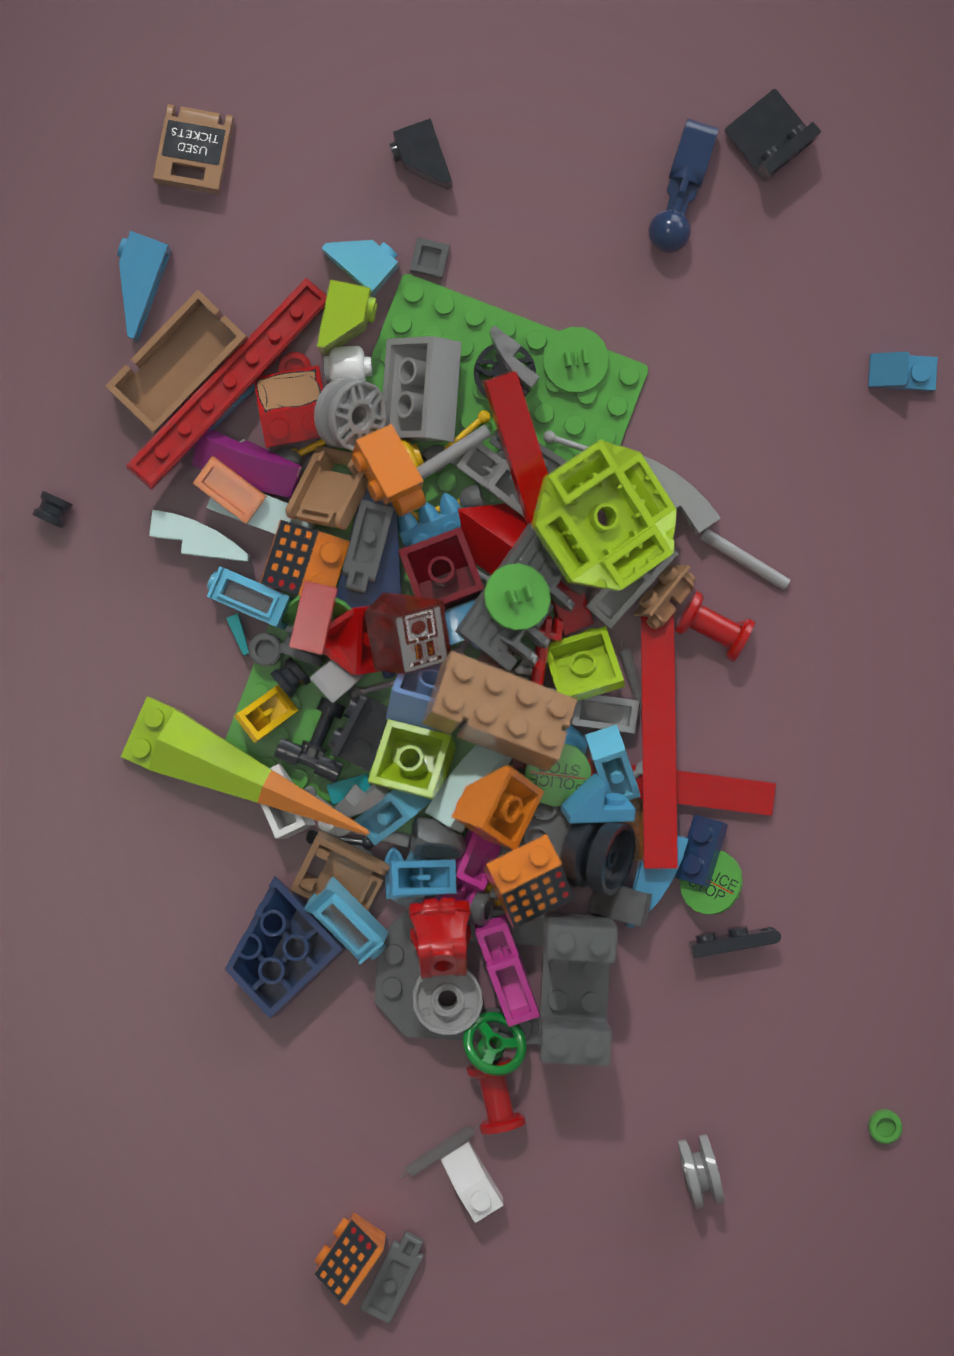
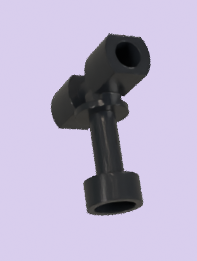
(311, 752)

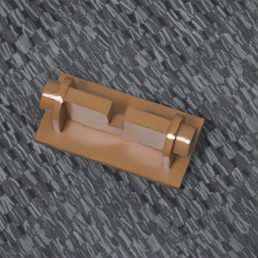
(674, 584)

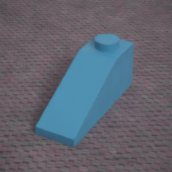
(141, 271)

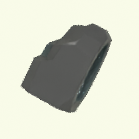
(435, 840)

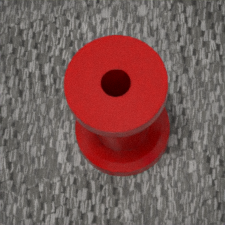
(715, 626)
(497, 1101)

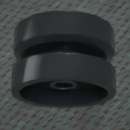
(598, 855)

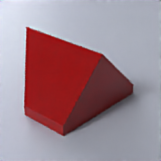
(491, 533)
(349, 642)

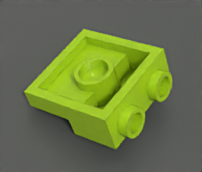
(584, 664)

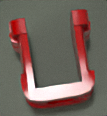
(441, 936)

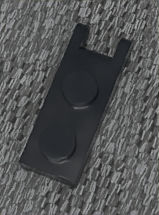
(737, 939)

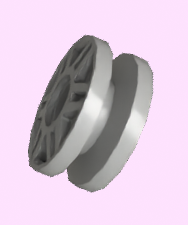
(349, 411)
(452, 1018)
(701, 1171)

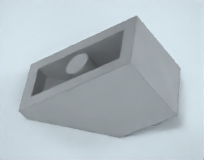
(335, 680)

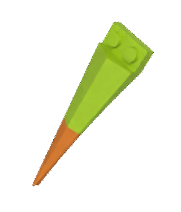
(184, 749)

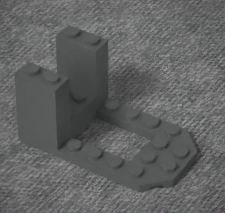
(572, 985)

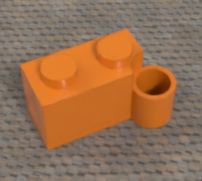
(389, 470)

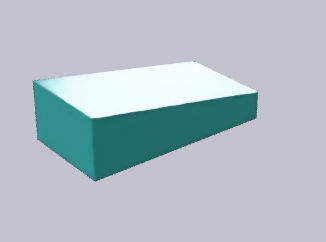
(239, 633)
(339, 789)

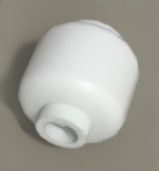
(347, 362)

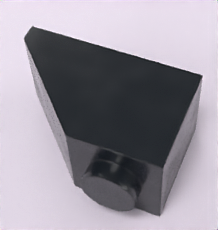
(421, 153)

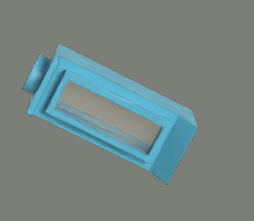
(249, 597)
(348, 921)

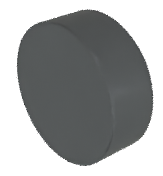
(264, 649)
(481, 909)

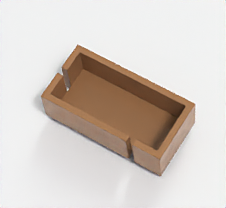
(176, 361)
(500, 711)

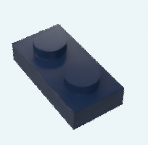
(702, 850)

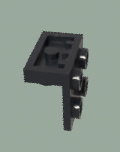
(771, 134)
(362, 732)

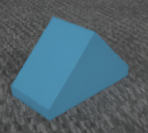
(422, 877)

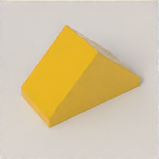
(266, 713)

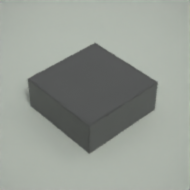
(429, 258)

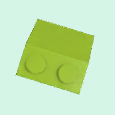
(345, 314)
(412, 759)

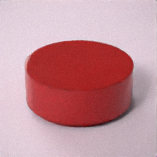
(292, 361)

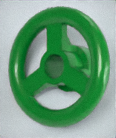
(485, 1054)

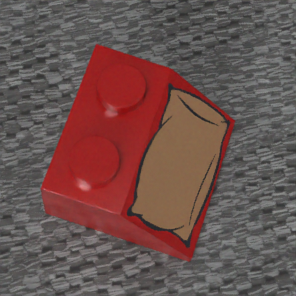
(288, 404)

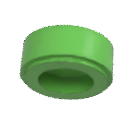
(884, 1126)

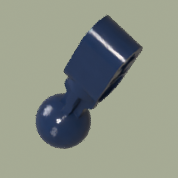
(670, 228)

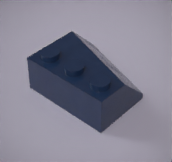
(281, 950)

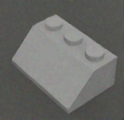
(422, 387)

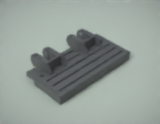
(495, 640)

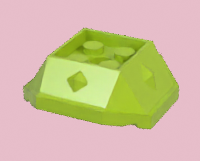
(636, 509)

